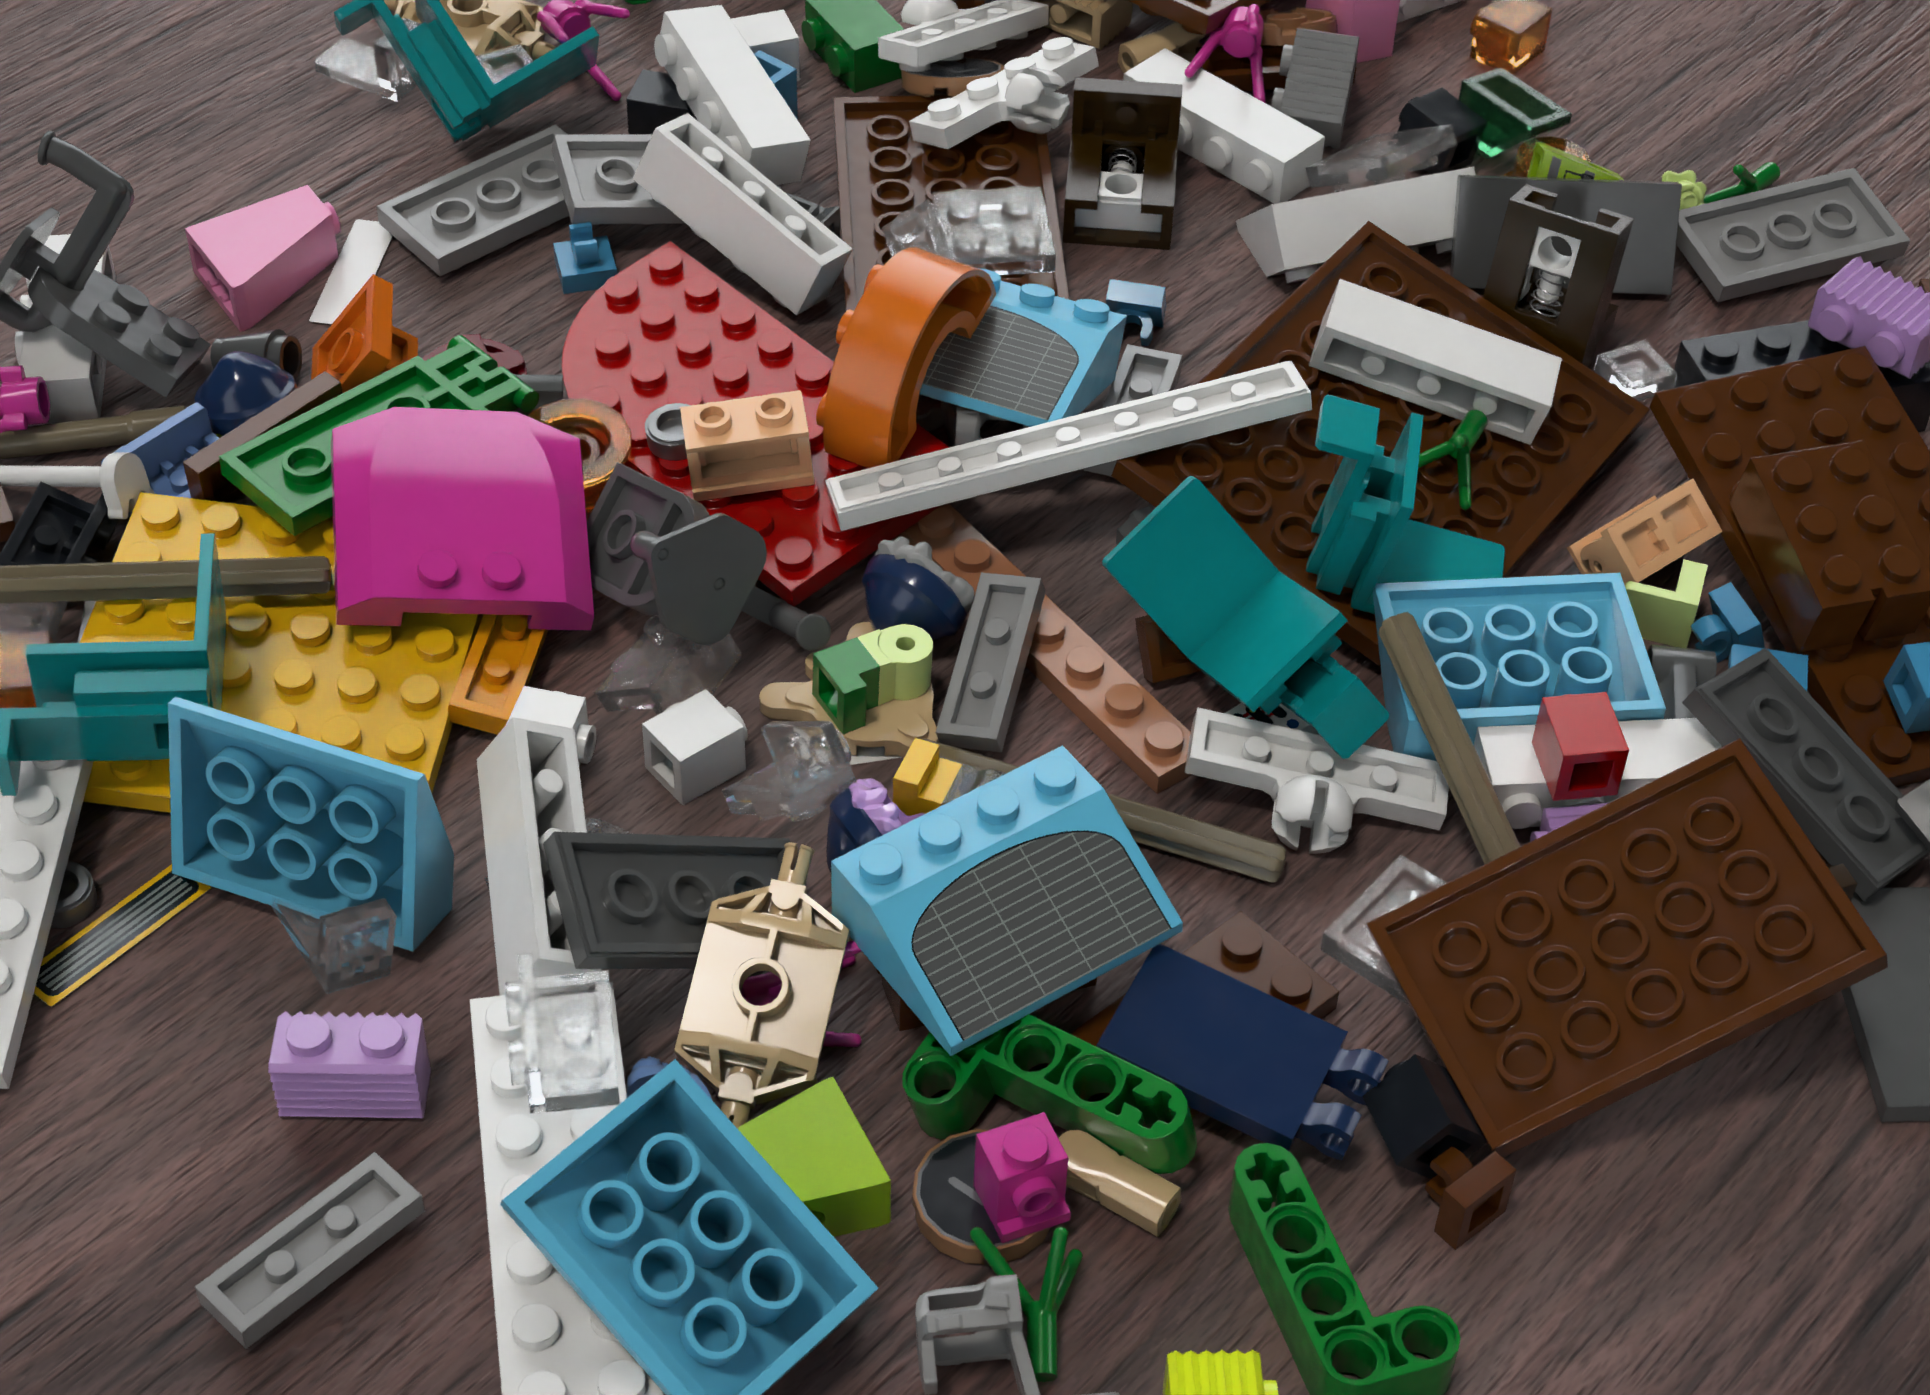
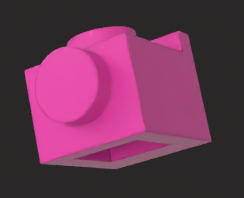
(1022, 1177)

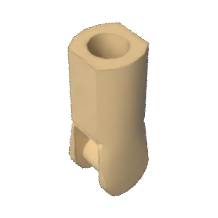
(1171, 37)
(1119, 1182)

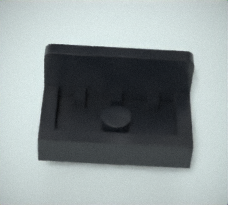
(58, 530)

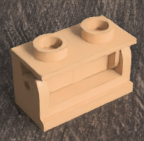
(747, 445)
(1648, 535)

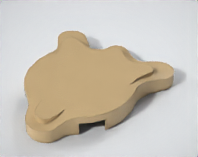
(887, 725)

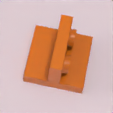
(363, 338)

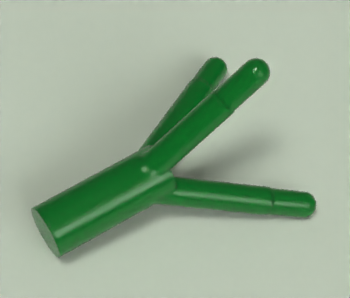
(1749, 183)
(1459, 447)
(1042, 1313)

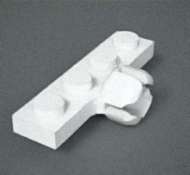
(948, 32)
(1016, 94)
(1313, 782)

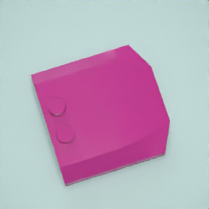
(459, 518)

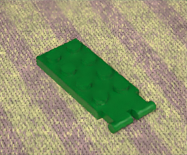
(291, 464)

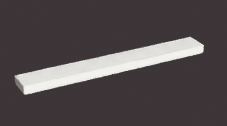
(1067, 445)

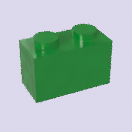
(847, 40)

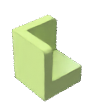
(1668, 614)

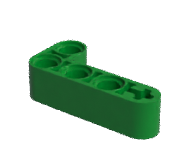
(1139, 1119)
(1321, 1279)

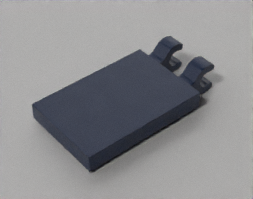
(1241, 1053)

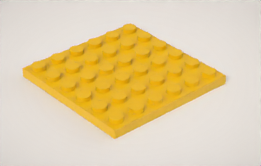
(284, 654)

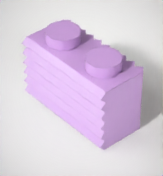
(1876, 312)
(350, 1065)

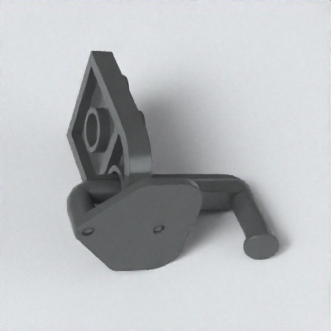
(85, 303)
(680, 563)

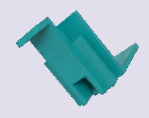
(453, 75)
(1368, 512)
(1243, 617)
(115, 695)

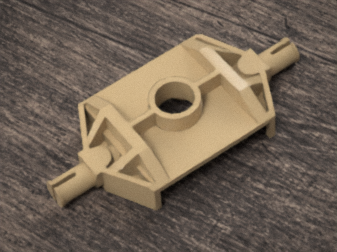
(489, 23)
(772, 1048)

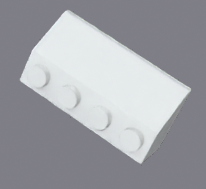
(1306, 232)

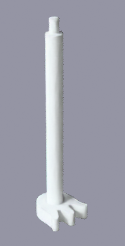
(119, 477)

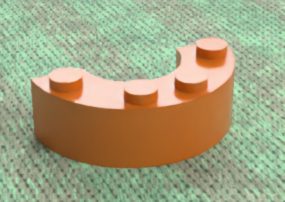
(888, 348)

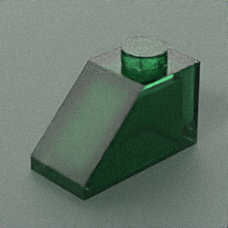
(1512, 111)

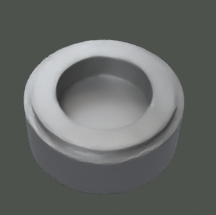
(666, 433)
(76, 897)

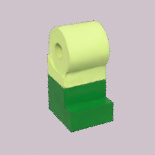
(871, 672)

